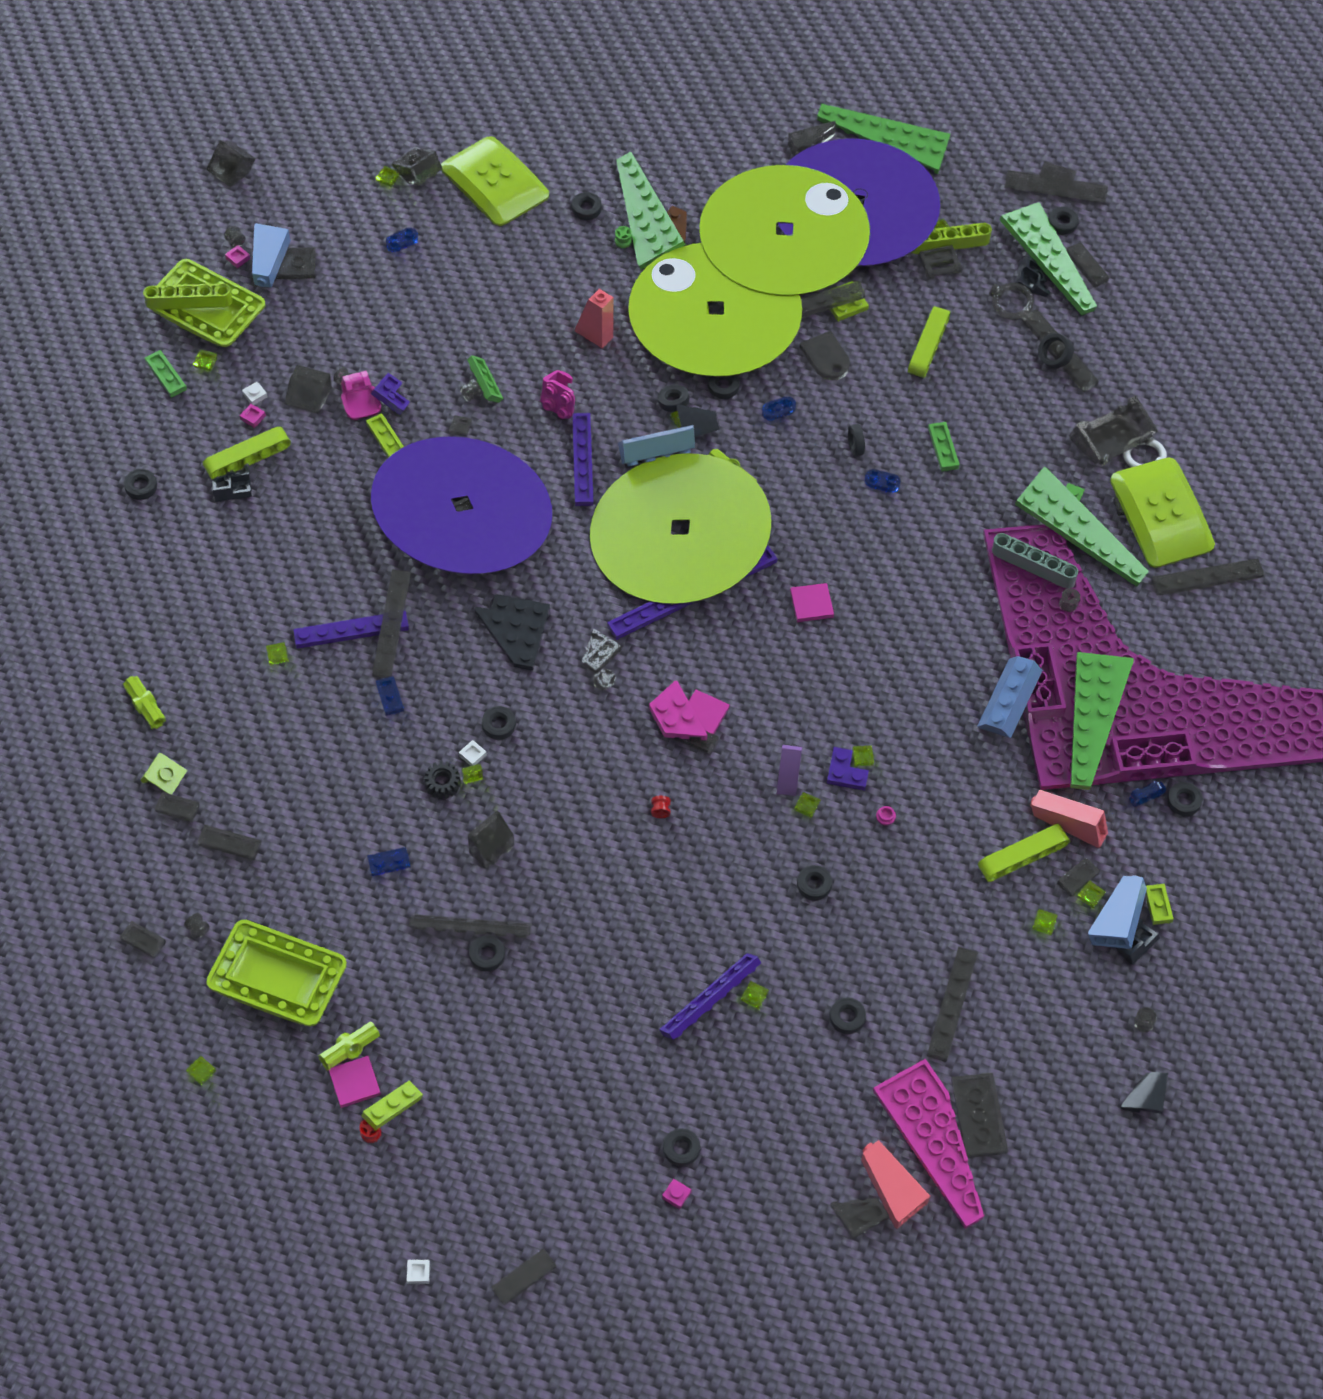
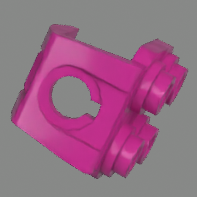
(557, 395)
(357, 396)

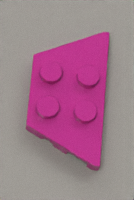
(676, 715)

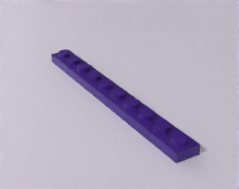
(654, 611)

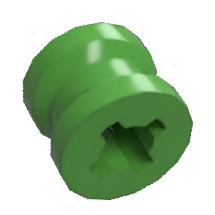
(623, 237)

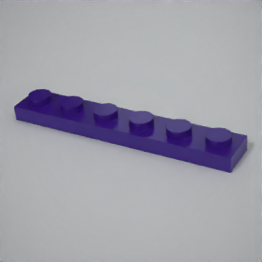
(582, 459)
(342, 631)
(713, 993)

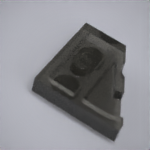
(599, 651)

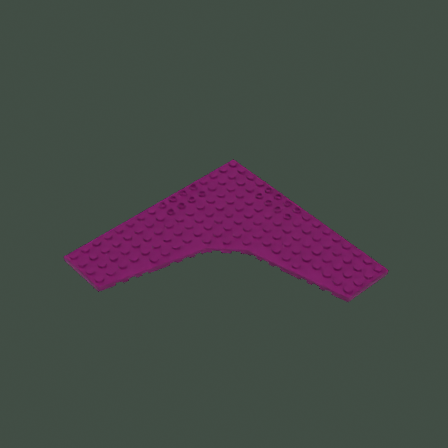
(1163, 719)

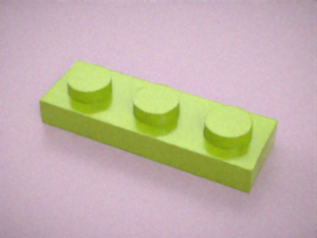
(384, 434)
(392, 1105)

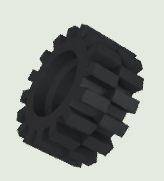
(442, 770)

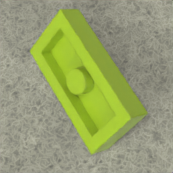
(1158, 904)

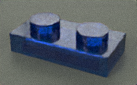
(389, 696)
(388, 861)

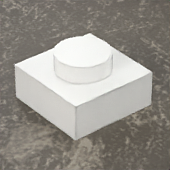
(254, 393)
(472, 753)
(418, 1271)

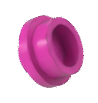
(886, 815)

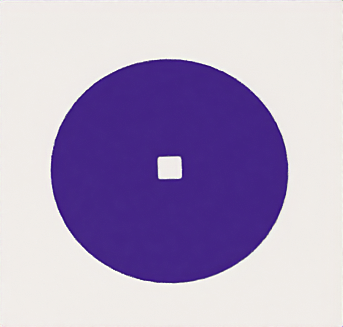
(900, 191)
(417, 513)

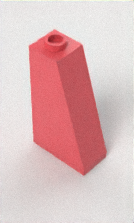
(597, 319)
(1074, 817)
(894, 1184)

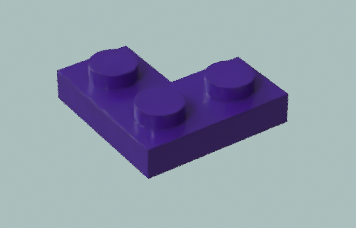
(387, 394)
(844, 775)

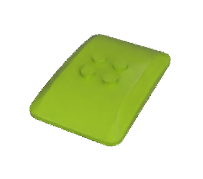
(495, 180)
(215, 325)
(1162, 512)
(276, 973)

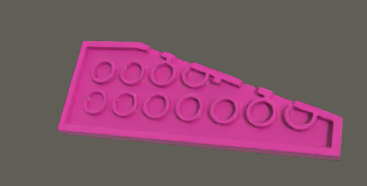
(928, 1123)

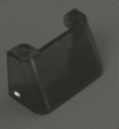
(1114, 432)

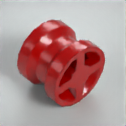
(660, 806)
(365, 1130)

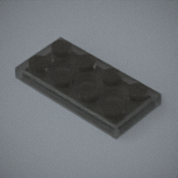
(979, 1115)

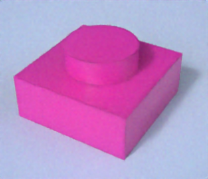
(237, 256)
(252, 415)
(676, 1194)

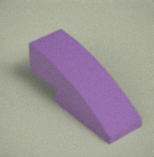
(789, 770)

